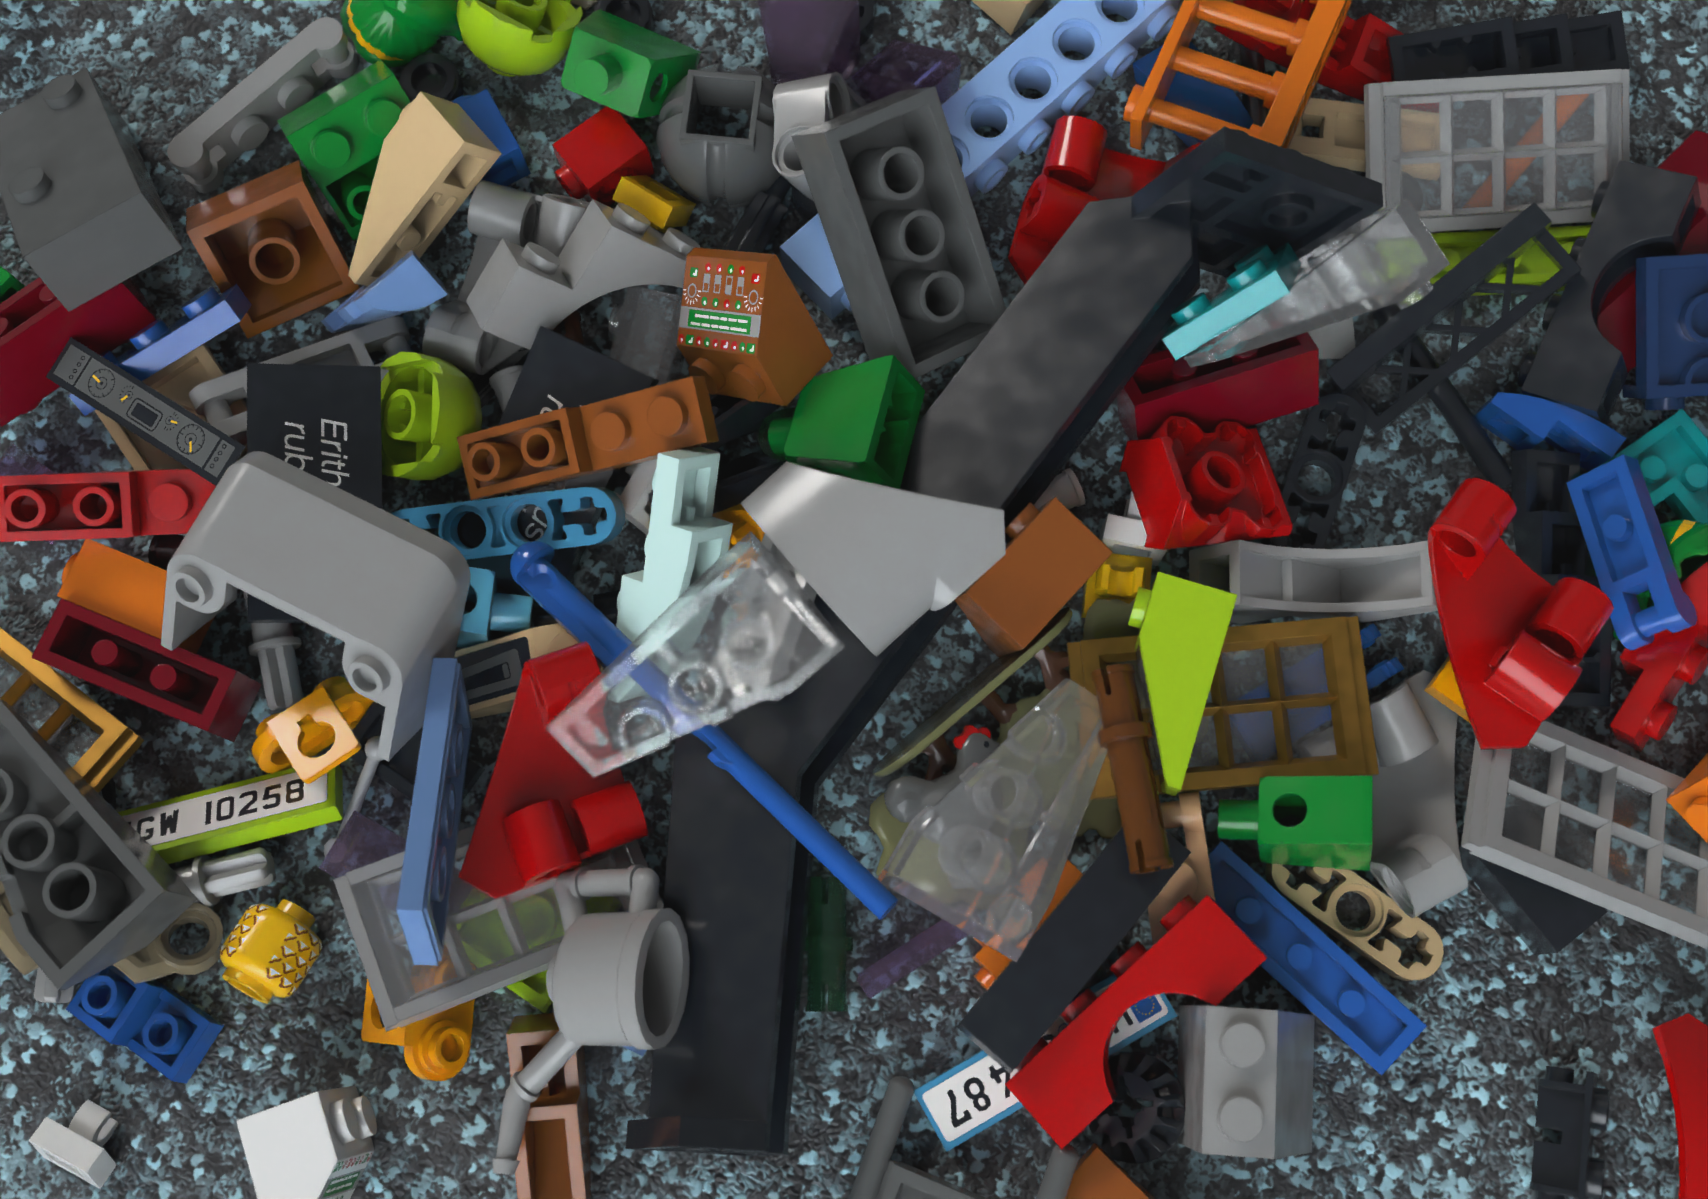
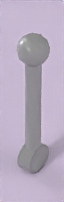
(362, 786)

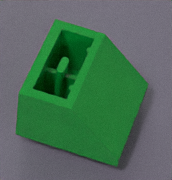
(343, 137)

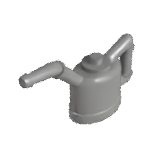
(609, 984)

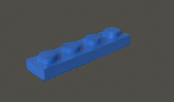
(1314, 965)

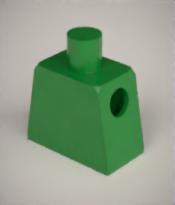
(619, 62)
(854, 422)
(1333, 815)

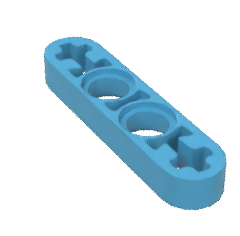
(502, 514)

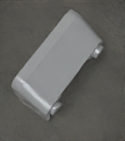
(333, 565)

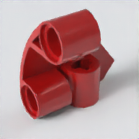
(1072, 175)

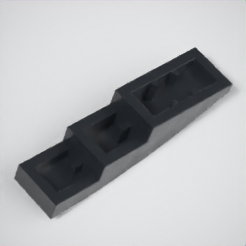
(1511, 48)
(1554, 547)
(1064, 953)

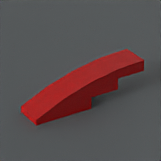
(1355, 58)

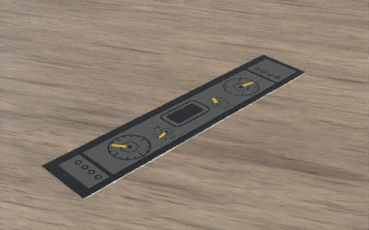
(145, 411)

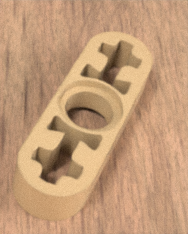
(1385, 953)

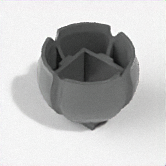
(718, 165)

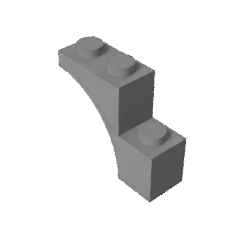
(604, 254)
(1318, 582)

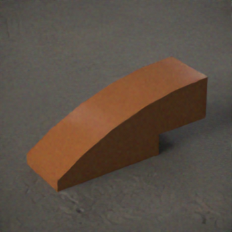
(556, 1133)

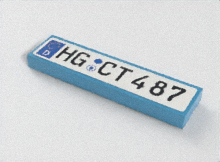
(975, 1093)

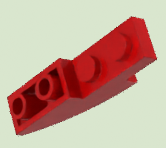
(100, 504)
(1663, 670)

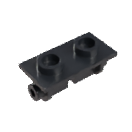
(1576, 1112)

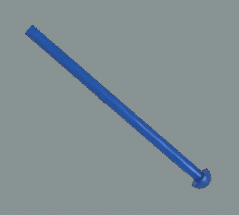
(585, 622)

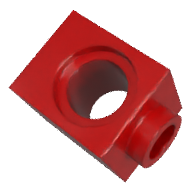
(599, 155)

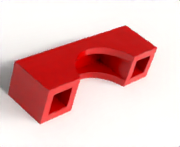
(1070, 1076)

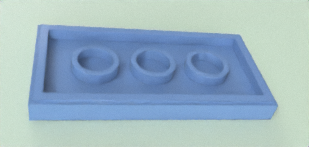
(435, 814)

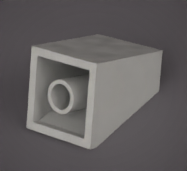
(1246, 1081)

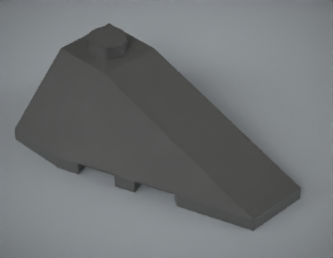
(72, 866)

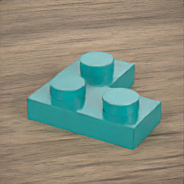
(1258, 282)
(1675, 466)

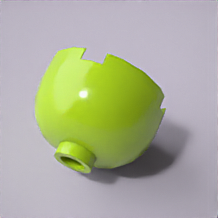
(518, 34)
(422, 415)

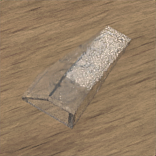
(1358, 271)
(1005, 831)

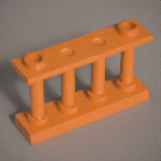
(1282, 93)

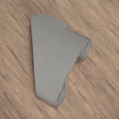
(493, 215)
(875, 548)
(1414, 797)

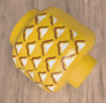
(270, 950)

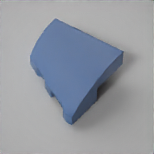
(398, 290)

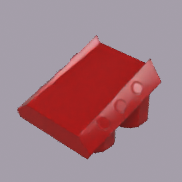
(1204, 485)

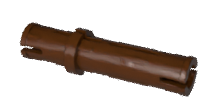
(1126, 740)

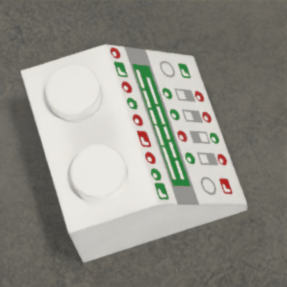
(310, 1145)

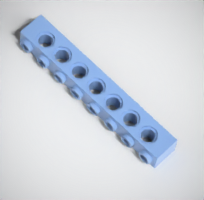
(995, 101)

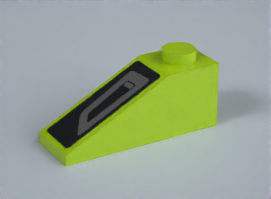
(1176, 660)

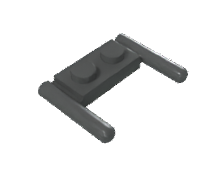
(887, 1179)

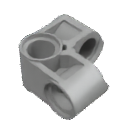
(801, 106)

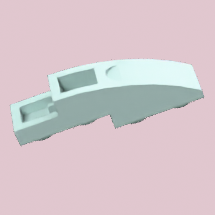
(680, 537)

